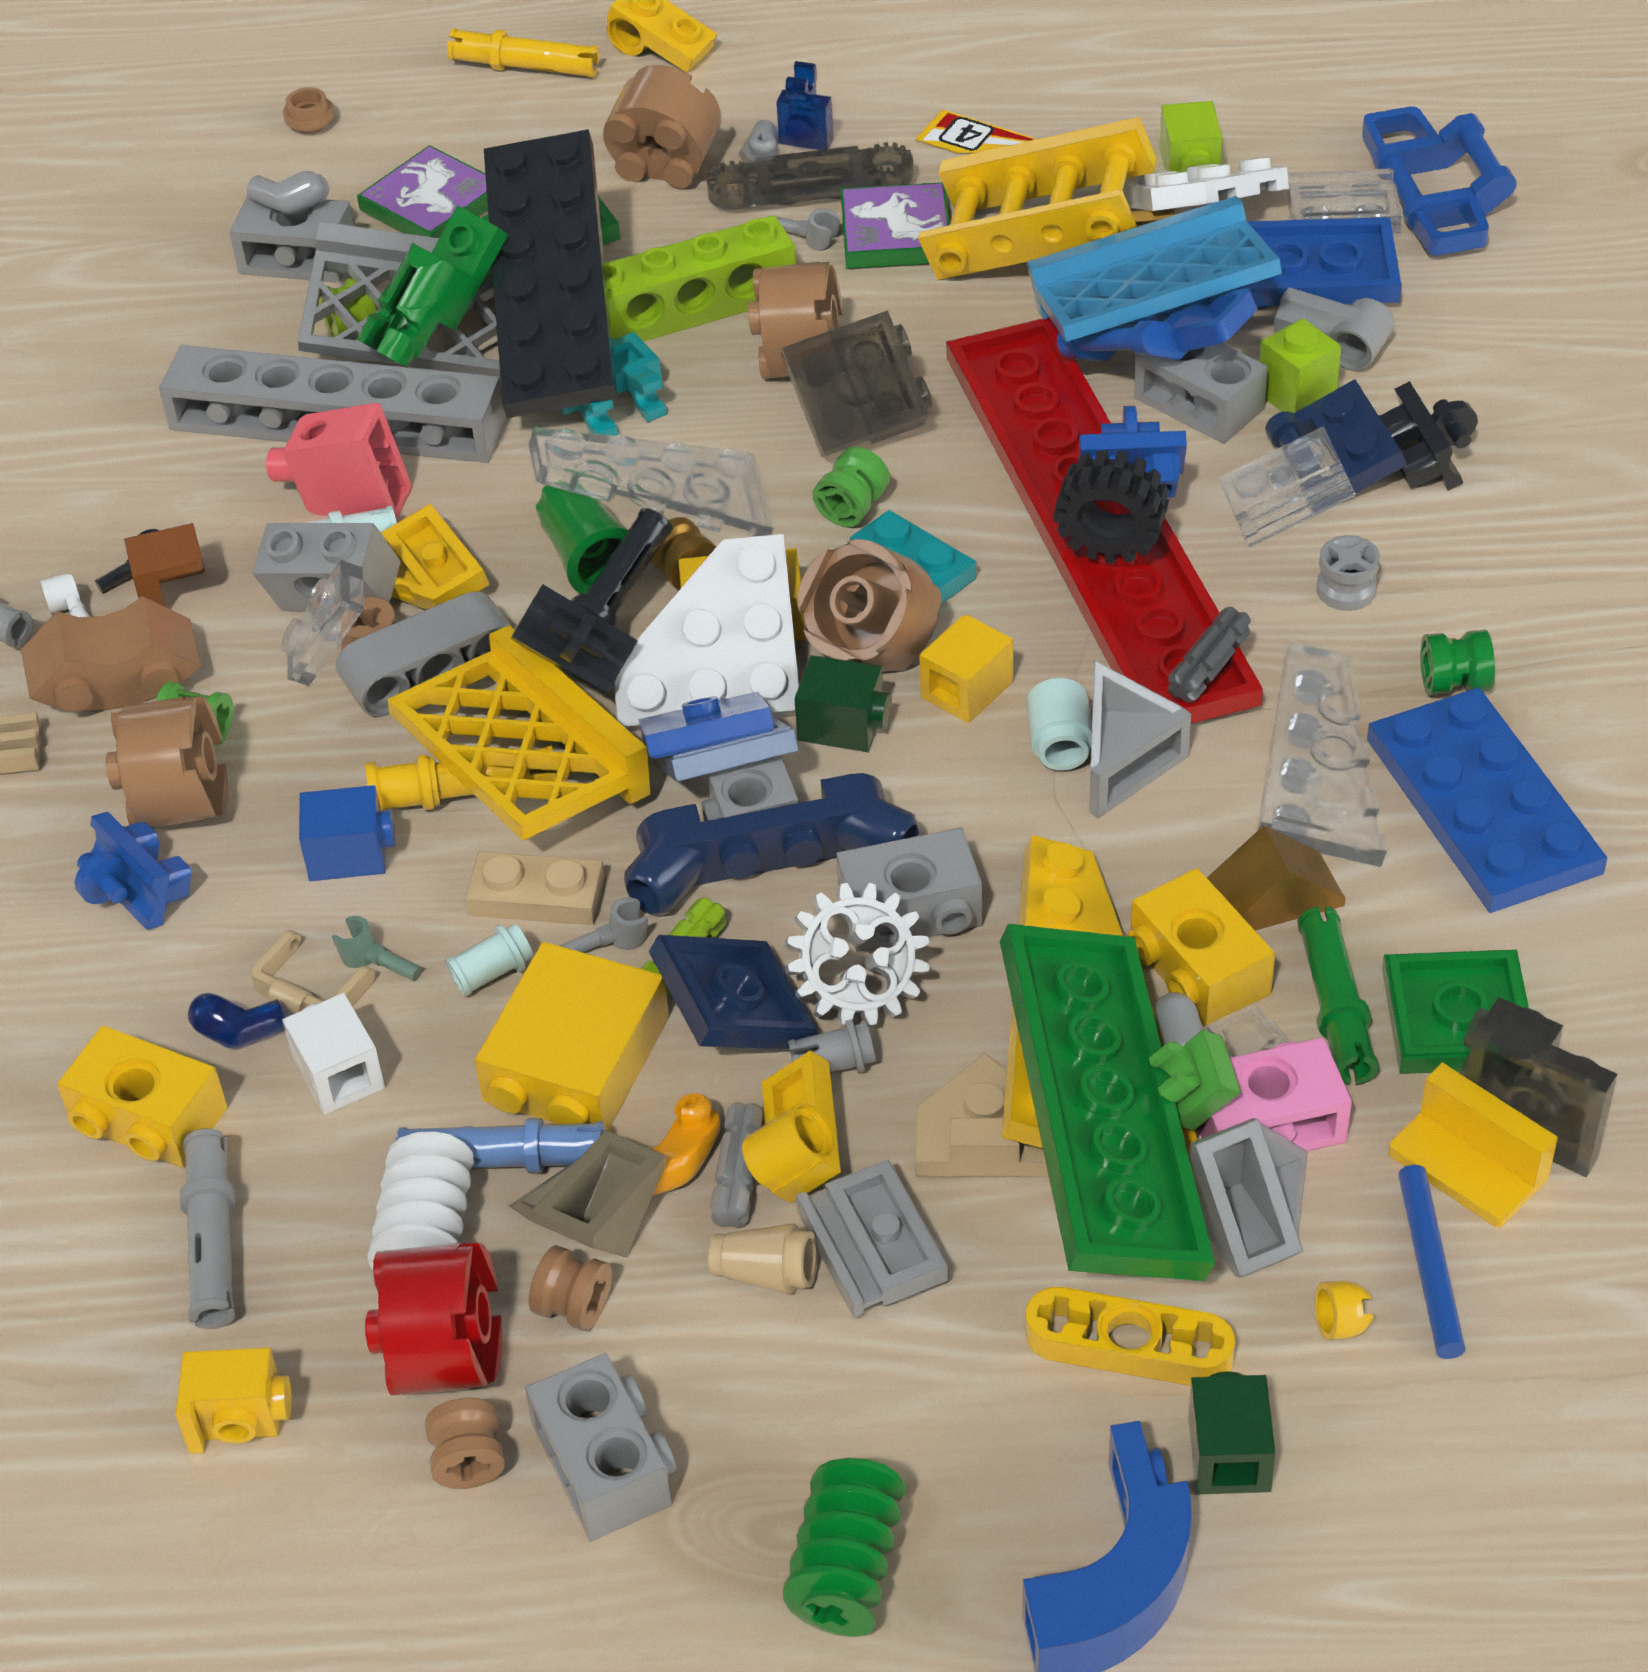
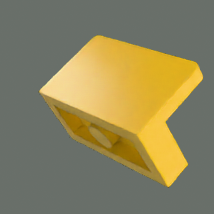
(1475, 1147)

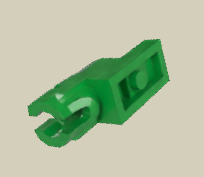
(433, 287)

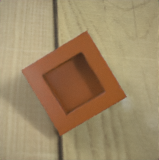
(163, 558)

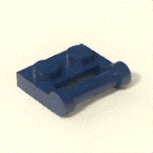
(1354, 429)

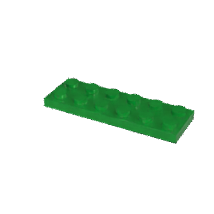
(1103, 1127)

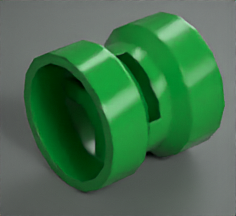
(1456, 662)

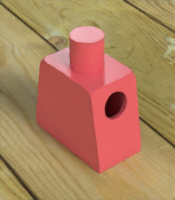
(343, 462)

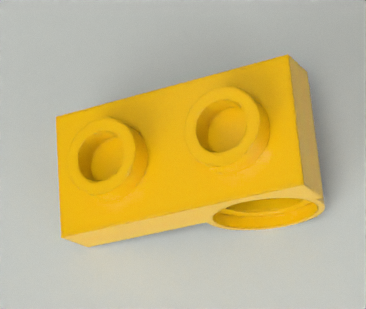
(661, 28)
(799, 1135)

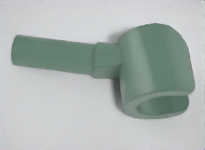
(363, 950)

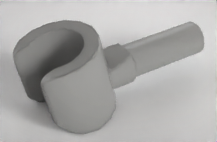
(817, 230)
(623, 930)

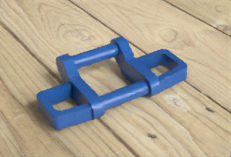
(1437, 152)
(1170, 332)

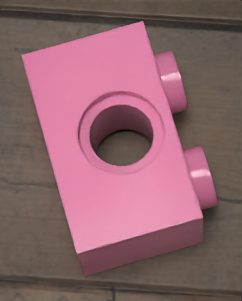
(1291, 1092)

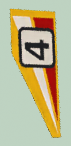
(966, 134)

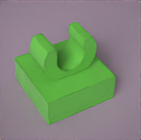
(1199, 1077)

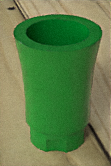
(580, 532)

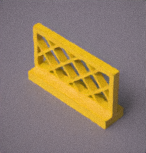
(558, 713)

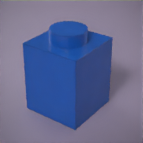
(344, 832)

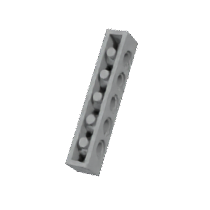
(268, 394)

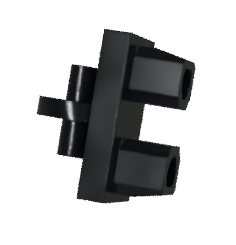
(1435, 434)
(574, 639)

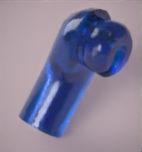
(231, 1024)

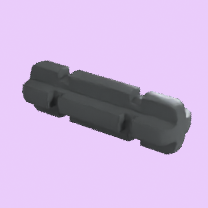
(1209, 654)

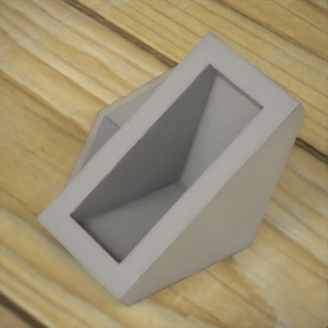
(1133, 738)
(1250, 1194)

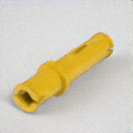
(519, 52)

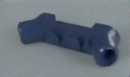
(685, 852)

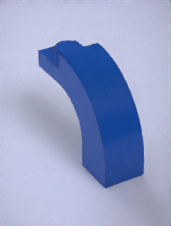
(1122, 1600)

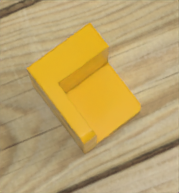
(966, 668)

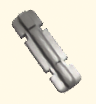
(734, 1181)

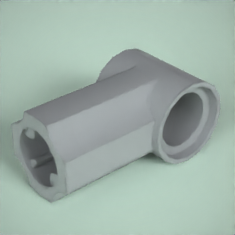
(1357, 327)

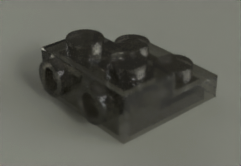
(857, 383)
(1521, 1063)

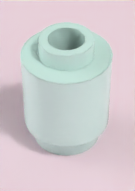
(1059, 723)

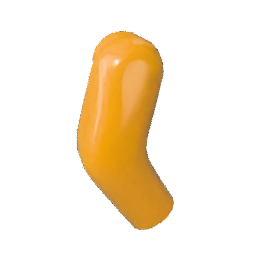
(687, 1141)

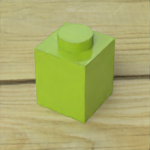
(1189, 135)
(1300, 365)

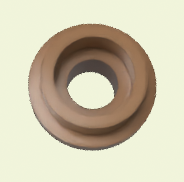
(308, 110)

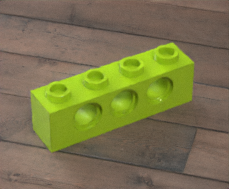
(693, 279)

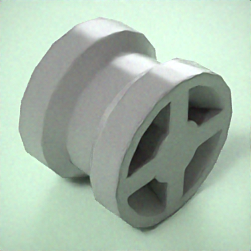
(1347, 572)

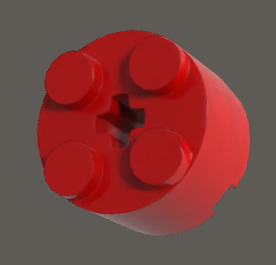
(435, 1318)

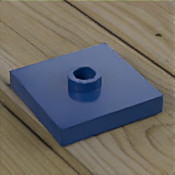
(705, 724)

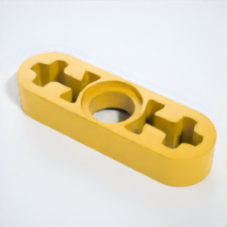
(1112, 1311)

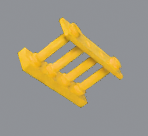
(1029, 171)

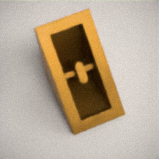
(1275, 880)

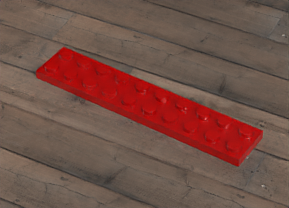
(1137, 610)

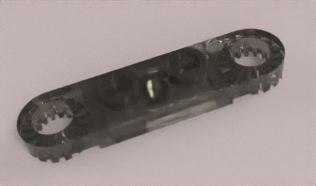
(807, 175)

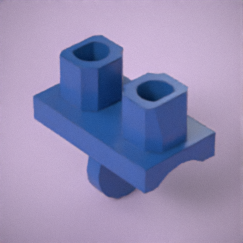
(1141, 439)
(127, 871)

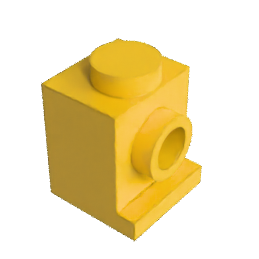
(230, 1396)

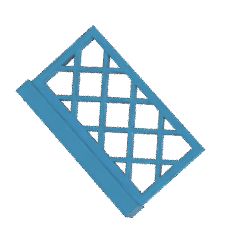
(1152, 267)

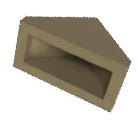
(598, 1195)

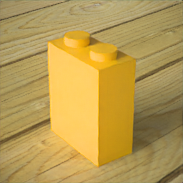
(572, 1037)

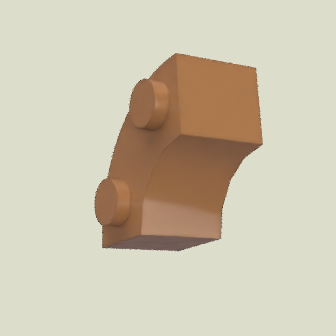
(109, 657)

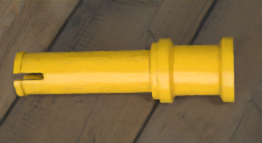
(428, 781)

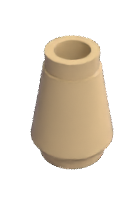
(766, 1257)

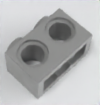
(1205, 389)
(593, 1447)

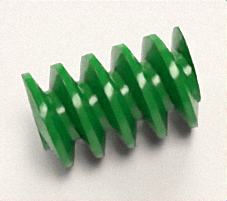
(844, 1546)

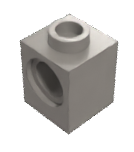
(748, 789)

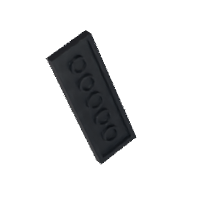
(549, 275)

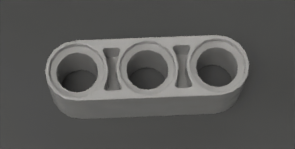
(417, 649)

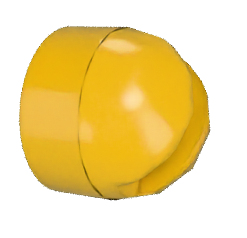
(1341, 1309)

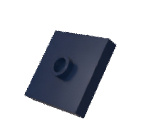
(731, 992)

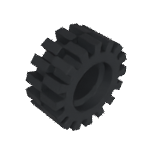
(1116, 482)

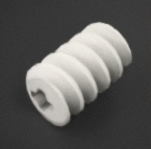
(422, 1193)

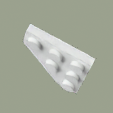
(1204, 184)
(717, 637)

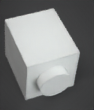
(333, 1053)

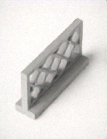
(371, 259)

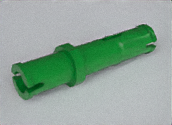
(1342, 1013)

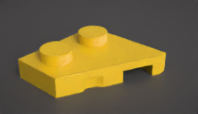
(432, 560)

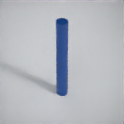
(1431, 1262)

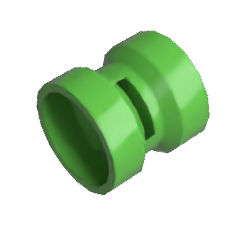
(851, 486)

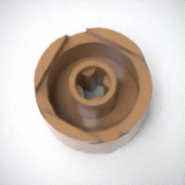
(661, 126)
(791, 307)
(868, 605)
(168, 761)

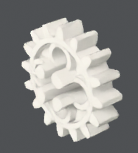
(893, 963)

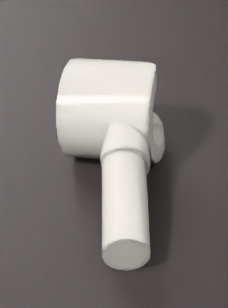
(63, 595)

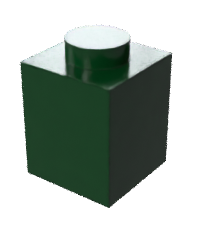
(841, 703)
(1231, 1434)

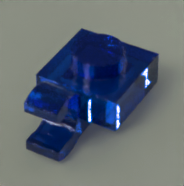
(802, 114)

